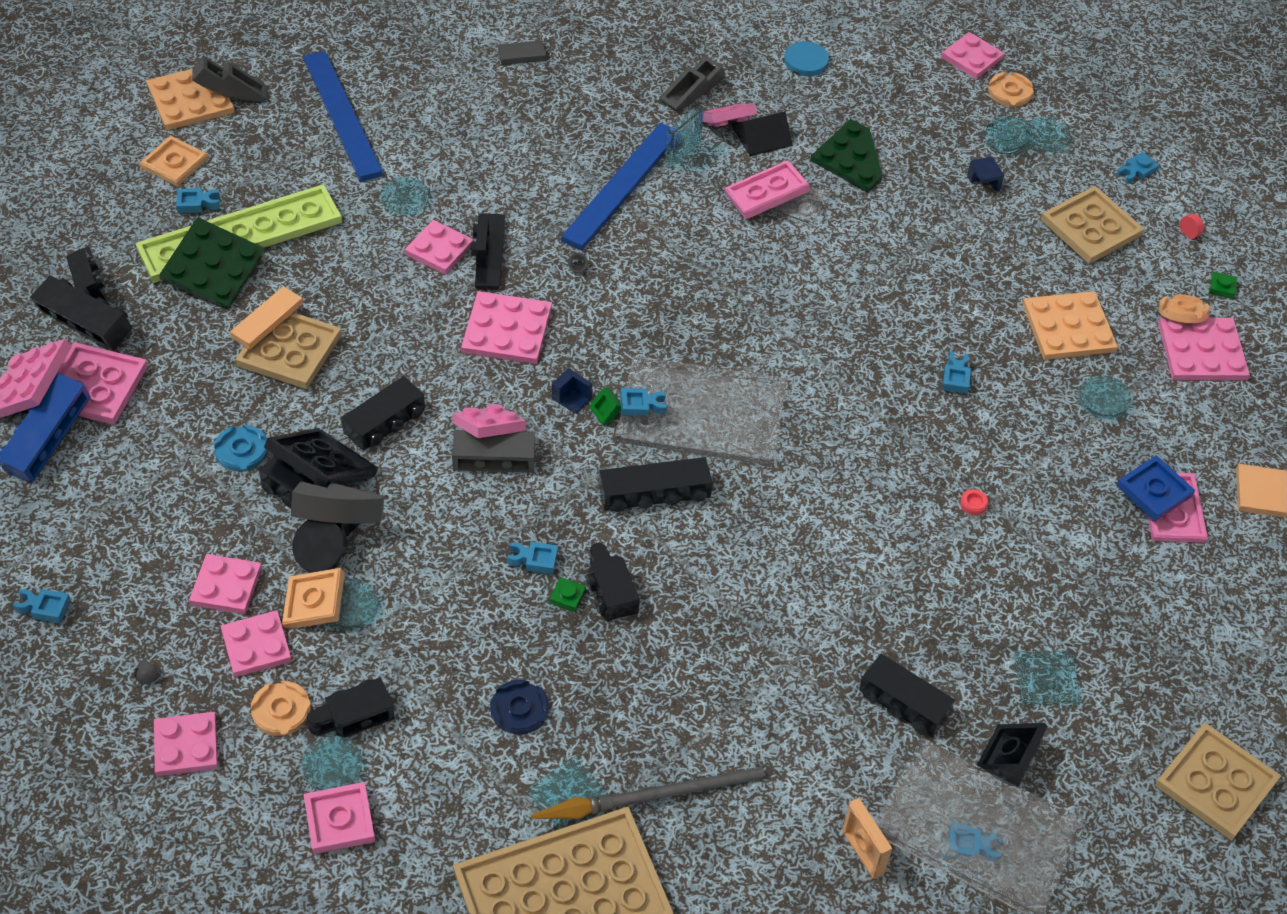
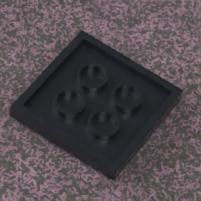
(320, 457)

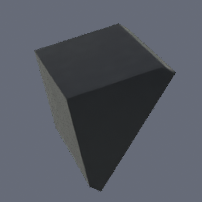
(764, 133)
(1012, 750)

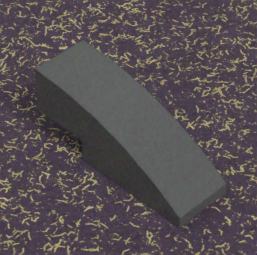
(228, 80)
(693, 83)
(336, 504)

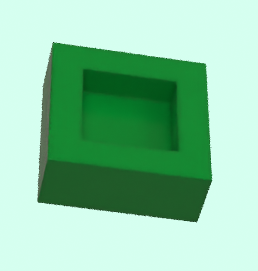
(1222, 285)
(605, 406)
(567, 594)

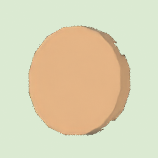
(1003, 92)
(1184, 309)
(283, 716)

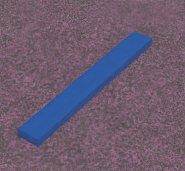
(342, 116)
(617, 189)

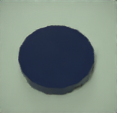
(519, 716)

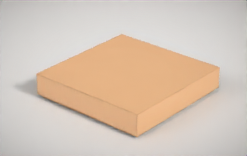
(173, 160)
(1262, 490)
(313, 598)
(866, 839)

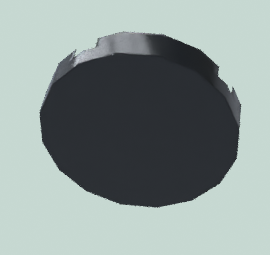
(319, 545)

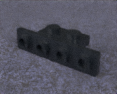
(488, 250)
(85, 273)

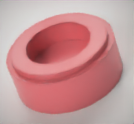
(1192, 226)
(974, 502)

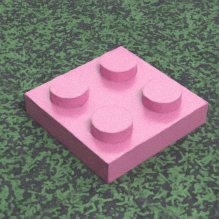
(972, 55)
(737, 112)
(439, 247)
(489, 421)
(225, 584)
(256, 643)
(185, 744)
(339, 818)

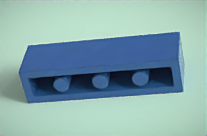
(44, 428)

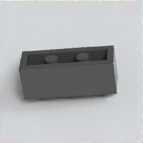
(495, 453)

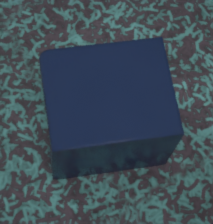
(986, 171)
(572, 391)

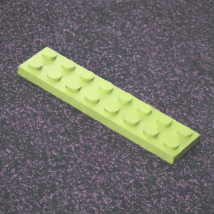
(260, 224)

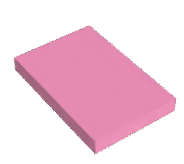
(767, 189)
(1184, 522)

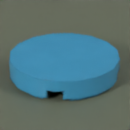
(806, 58)
(240, 455)

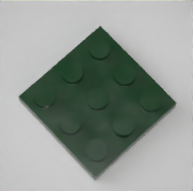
(212, 263)

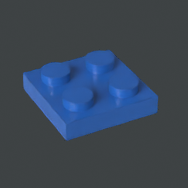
(1155, 488)

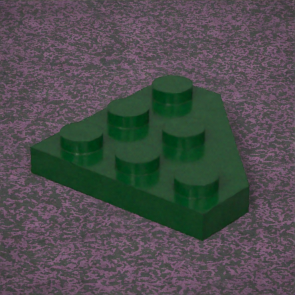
(851, 156)

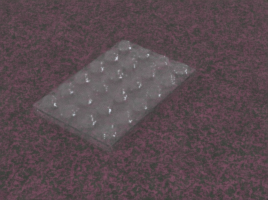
(707, 411)
(980, 828)

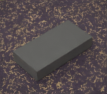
(521, 52)

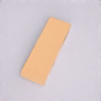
(266, 317)

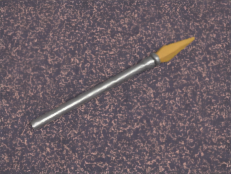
(579, 807)

